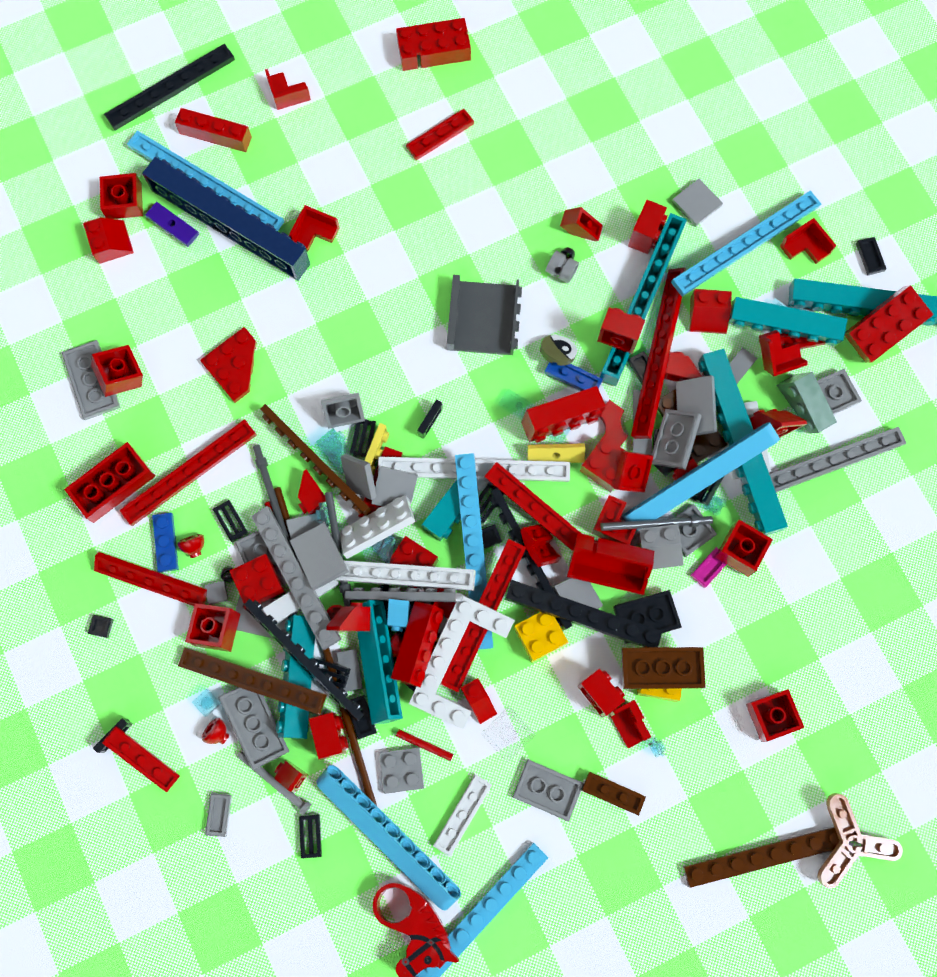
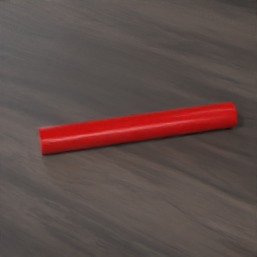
(424, 745)

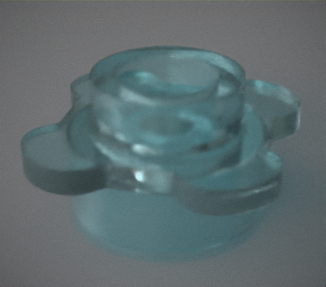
(716, 510)
(657, 747)

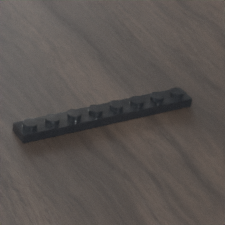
(169, 87)
(507, 518)
(583, 615)
(309, 665)

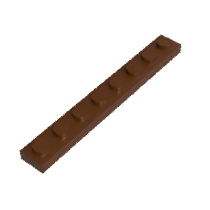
(319, 466)
(252, 680)
(761, 857)

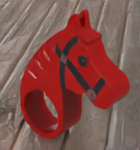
(428, 935)

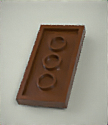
(704, 444)
(663, 668)

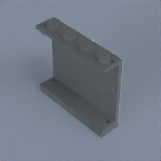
(483, 317)

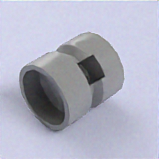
(561, 266)

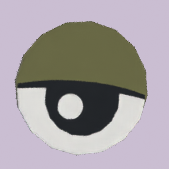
(558, 349)

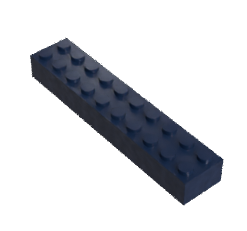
(212, 209)

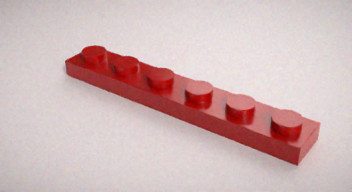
(532, 505)
(149, 579)

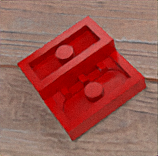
(538, 545)

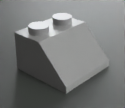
(343, 410)
(665, 543)

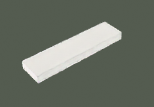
(287, 604)
(462, 815)

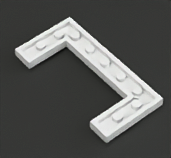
(462, 613)

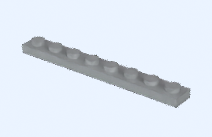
(837, 459)
(295, 577)

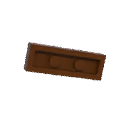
(613, 793)

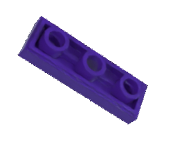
(165, 219)

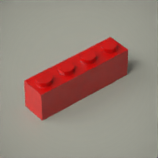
(213, 129)
(417, 644)

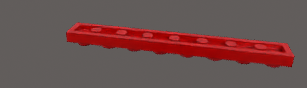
(188, 472)
(491, 598)

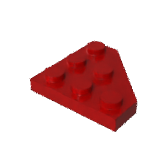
(233, 364)

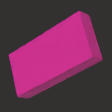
(708, 569)

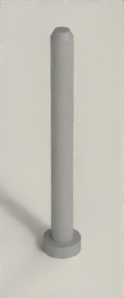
(304, 807)

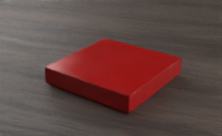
(633, 471)

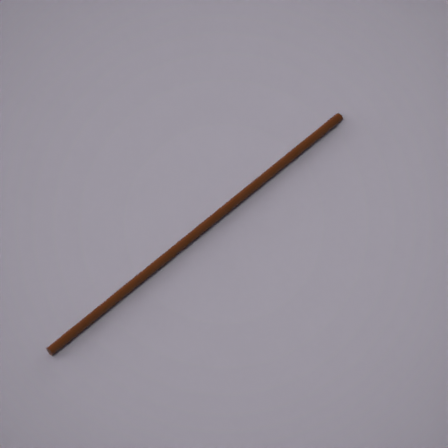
(345, 716)

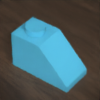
(398, 614)

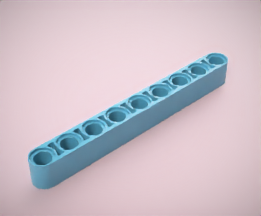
(704, 475)
(388, 838)

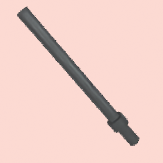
(261, 463)
(692, 521)
(344, 586)

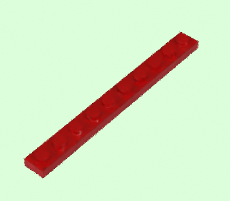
(658, 358)

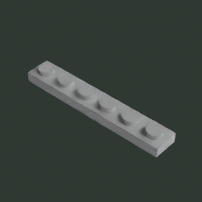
(412, 594)

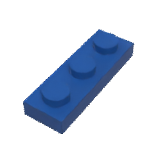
(573, 376)
(165, 542)

